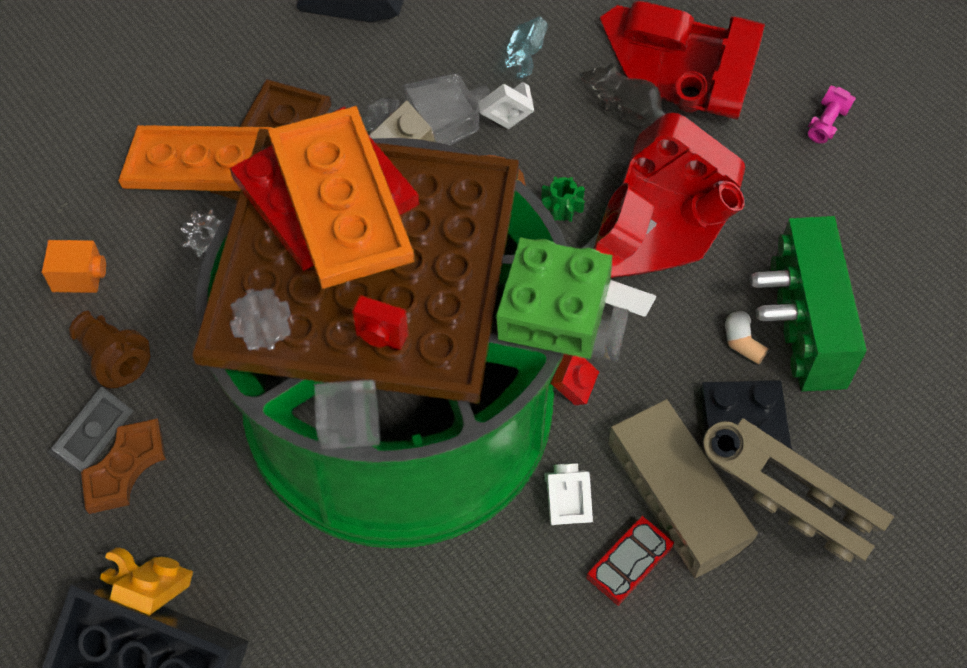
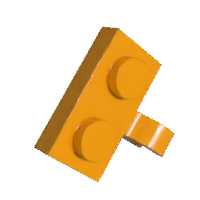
(145, 586)

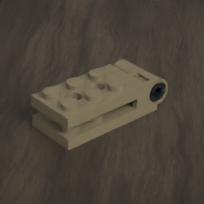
(744, 463)

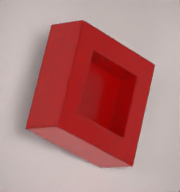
(380, 323)
(575, 379)

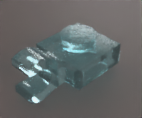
(525, 42)

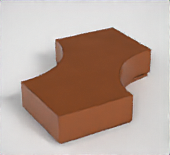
(112, 479)

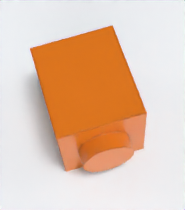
(73, 266)

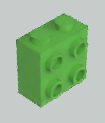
(554, 297)

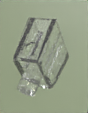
(447, 106)

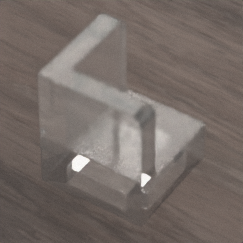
(611, 335)
(347, 414)

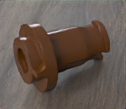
(115, 354)

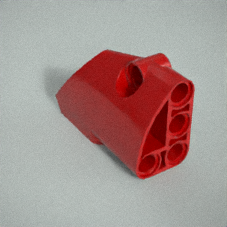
(680, 53)
(680, 183)

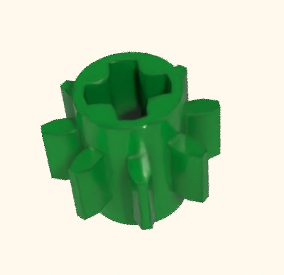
(563, 198)

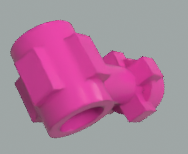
(836, 102)

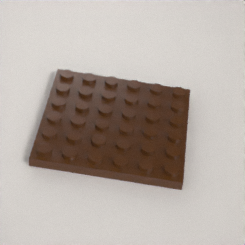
(446, 291)

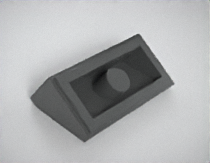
(90, 430)

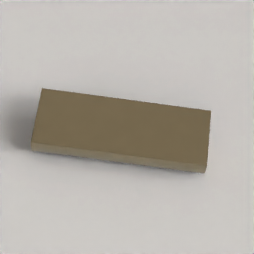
(681, 488)

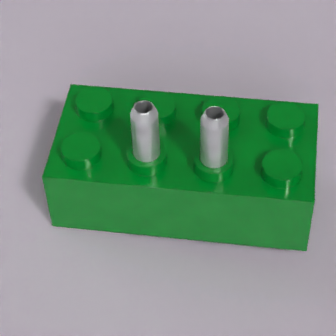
(815, 303)

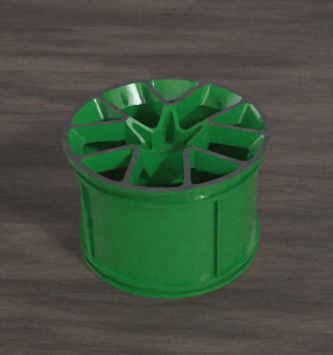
(408, 488)

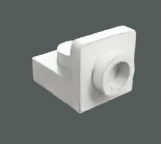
(507, 105)
(569, 495)

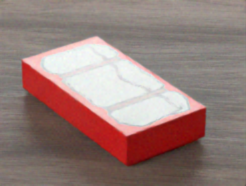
(630, 560)

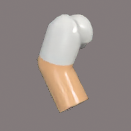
(740, 338)

